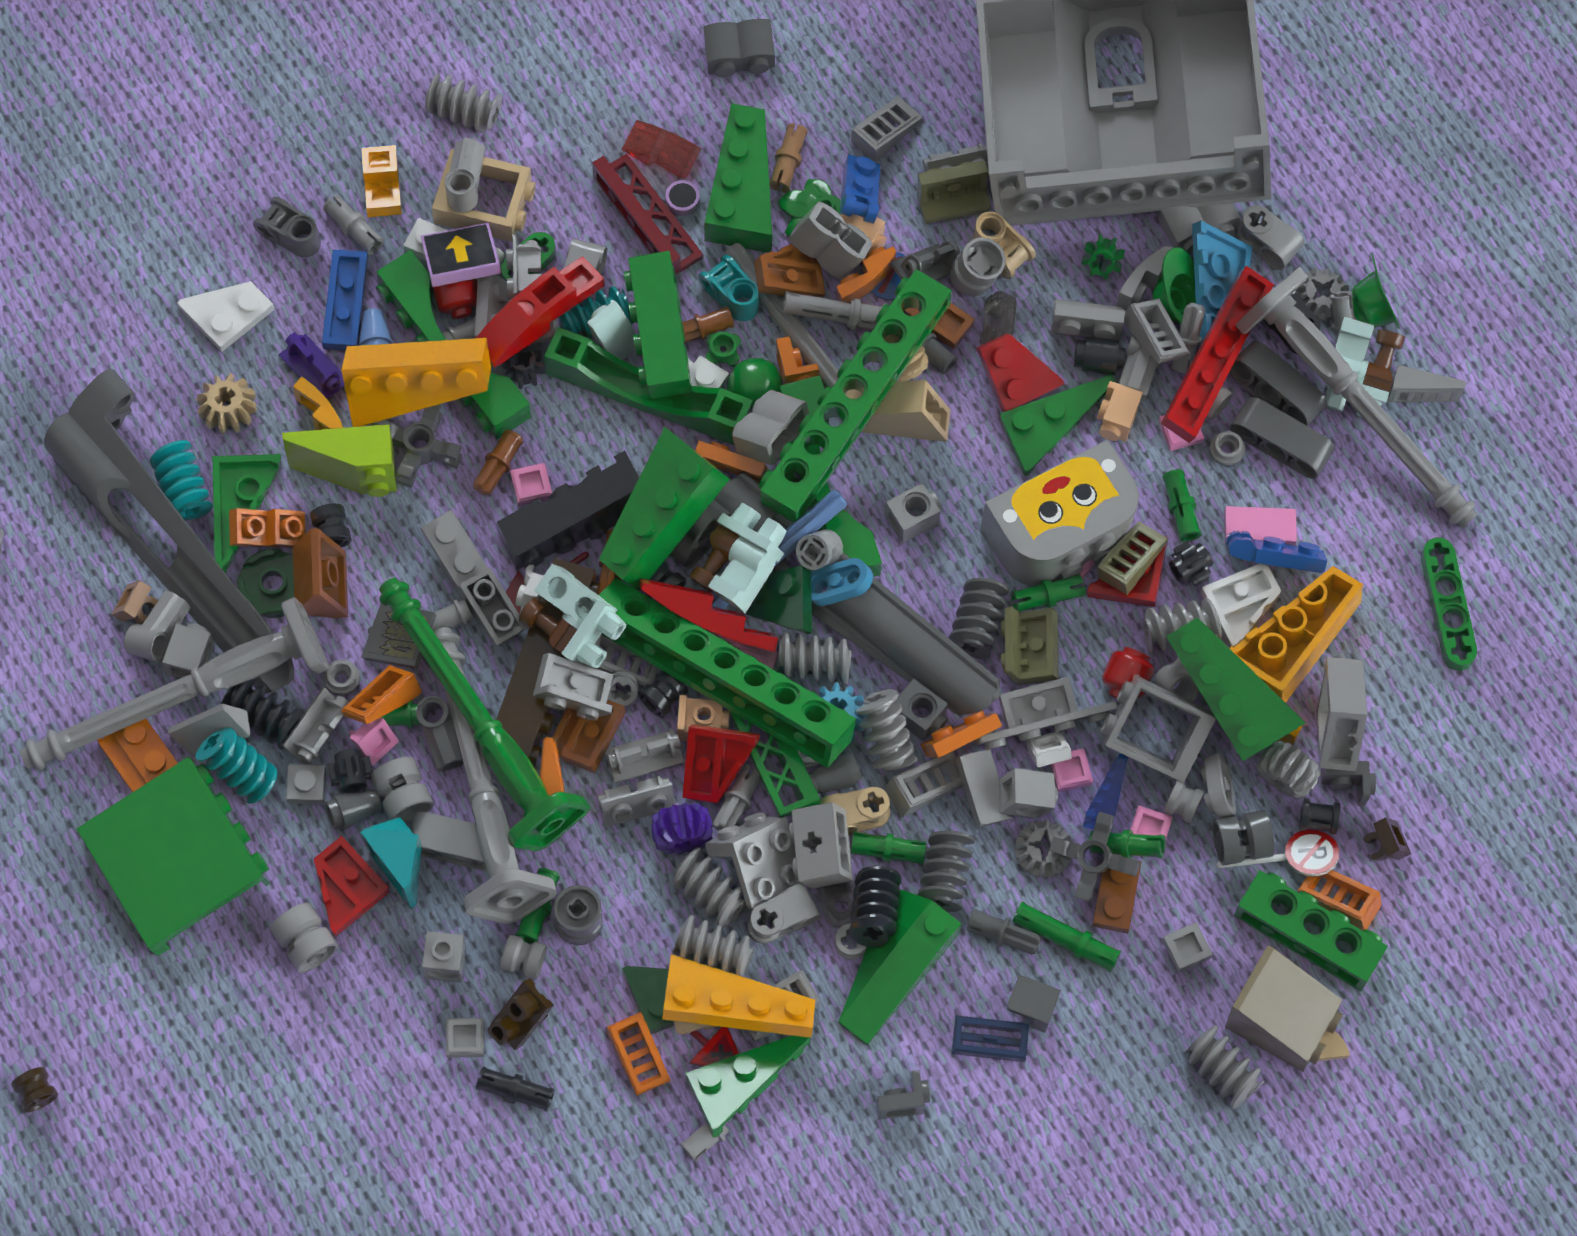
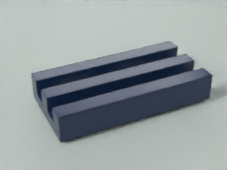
(986, 1052)

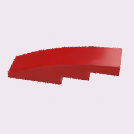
(697, 608)

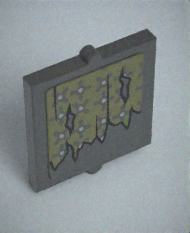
(390, 642)

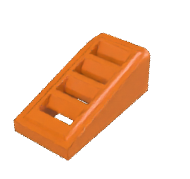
(384, 694)
(550, 767)
(1360, 892)
(613, 1031)

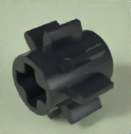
(518, 372)
(1191, 563)
(350, 770)

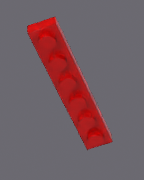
(1214, 357)

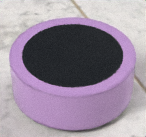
(682, 198)

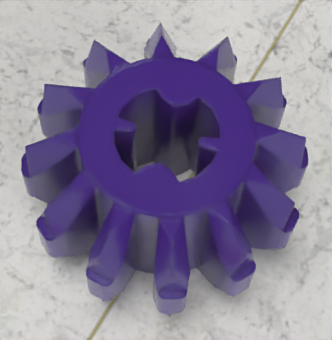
(681, 828)

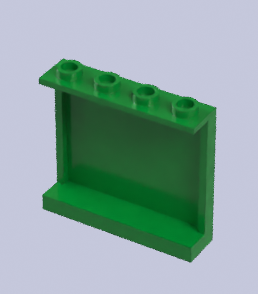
(173, 853)

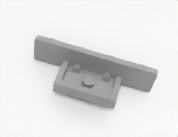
(1041, 707)

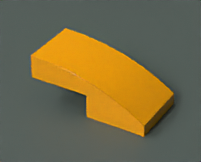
(381, 181)
(310, 397)

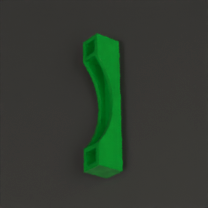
(410, 291)
(597, 370)
(856, 539)

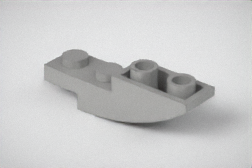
(473, 578)

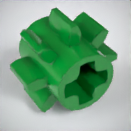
(1095, 261)

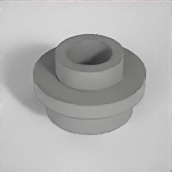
(1227, 439)
(341, 667)

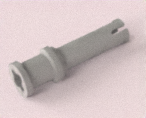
(852, 313)

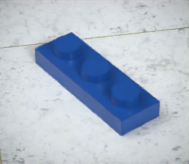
(345, 299)

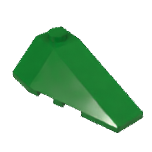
(894, 970)

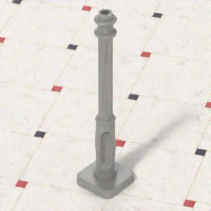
(1329, 365)
(222, 672)
(509, 891)

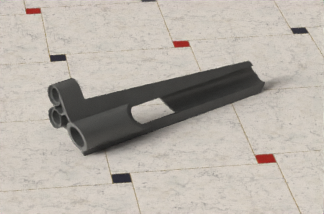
(98, 461)
(873, 621)

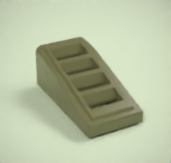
(1125, 582)

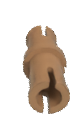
(788, 157)

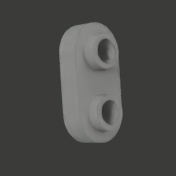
(1218, 779)

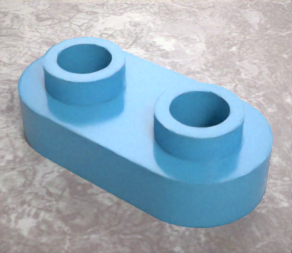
(840, 581)

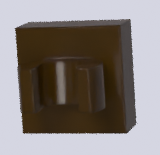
(1391, 839)

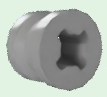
(1183, 801)

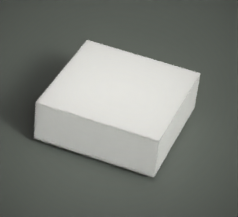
(1049, 749)

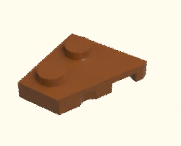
(790, 272)

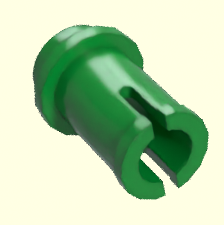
(403, 716)

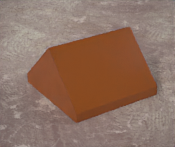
(320, 575)

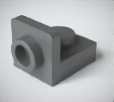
(1346, 779)
(901, 1104)

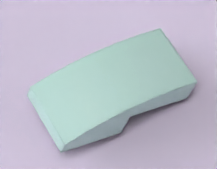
(613, 330)

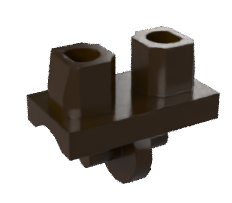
(520, 1016)

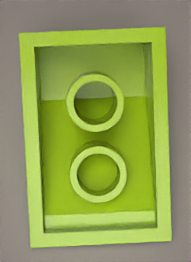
(348, 457)

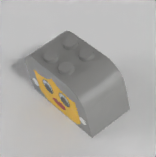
(1062, 517)

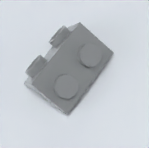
(1087, 319)
(573, 686)

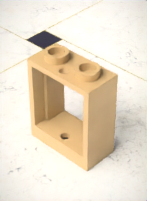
(500, 227)

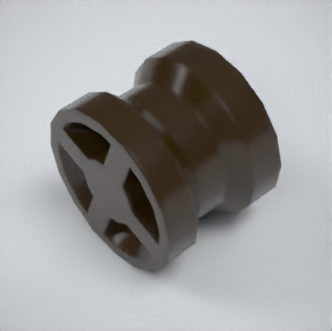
(34, 1089)

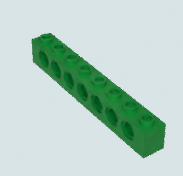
(794, 499)
(729, 676)

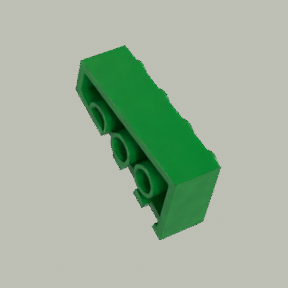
(740, 191)
(659, 325)
(661, 508)
(1236, 695)

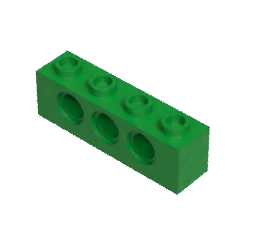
(1319, 948)

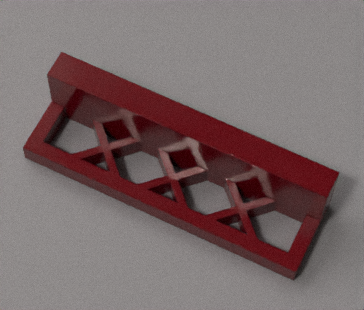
(640, 219)

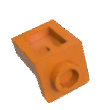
(790, 362)

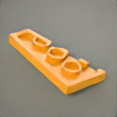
(724, 999)

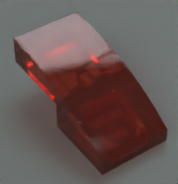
(659, 146)

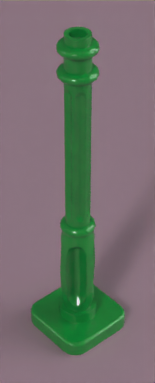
(545, 815)

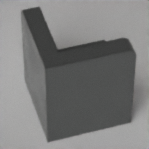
(1033, 1001)

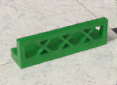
(793, 773)

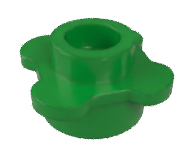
(726, 340)

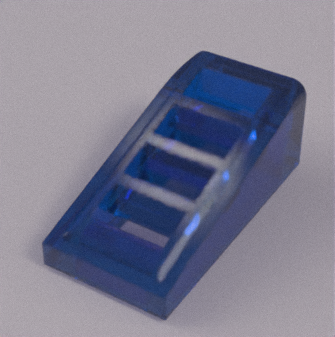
(1108, 795)

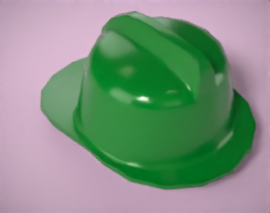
(1177, 283)
(1371, 302)

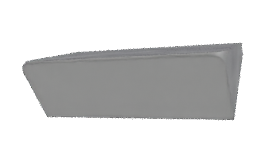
(196, 729)
(981, 787)

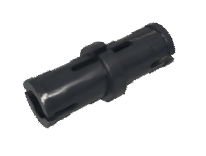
(515, 1088)

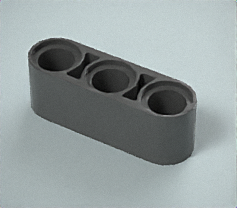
(1277, 383)
(1282, 437)

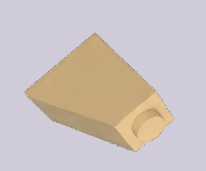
(910, 411)

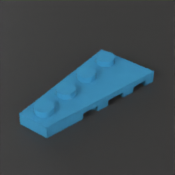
(1216, 266)

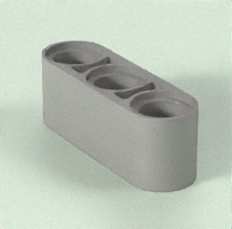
(448, 840)

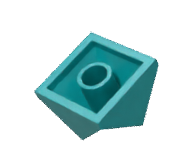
(397, 855)

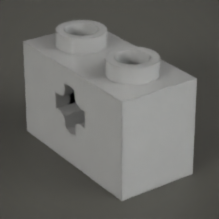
(818, 862)

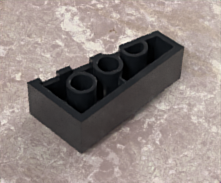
(569, 514)

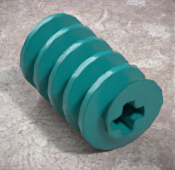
(578, 316)
(179, 479)
(238, 764)

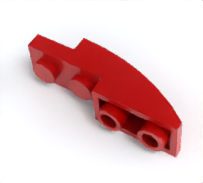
(537, 305)

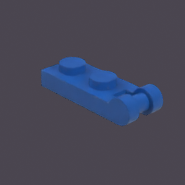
(860, 188)

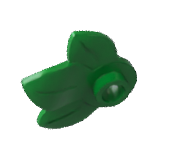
(800, 202)

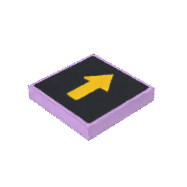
(460, 254)

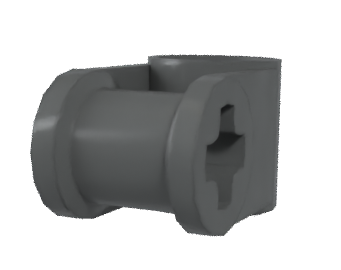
(284, 224)

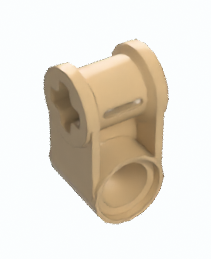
(1015, 246)
(857, 808)

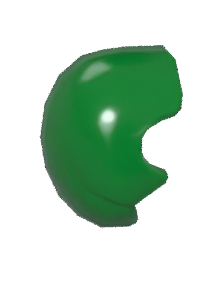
(754, 378)

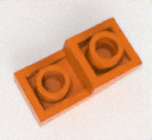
(875, 269)
(266, 528)

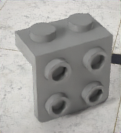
(760, 855)

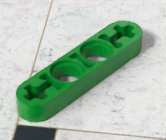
(1452, 603)

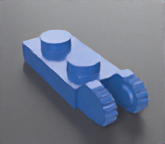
(1276, 553)

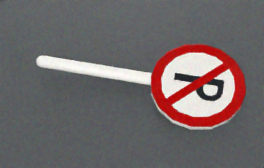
(1306, 852)

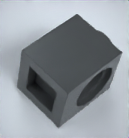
(917, 696)

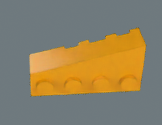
(412, 376)
(1300, 632)

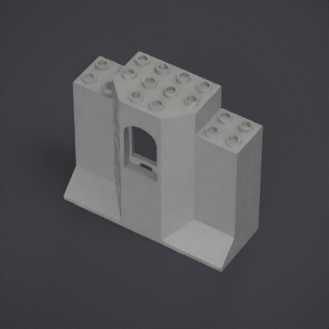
(1075, 154)

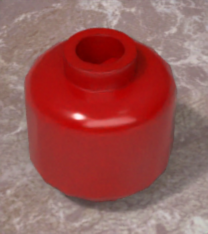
(457, 298)
(1123, 667)

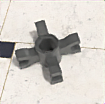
(414, 457)
(1111, 861)

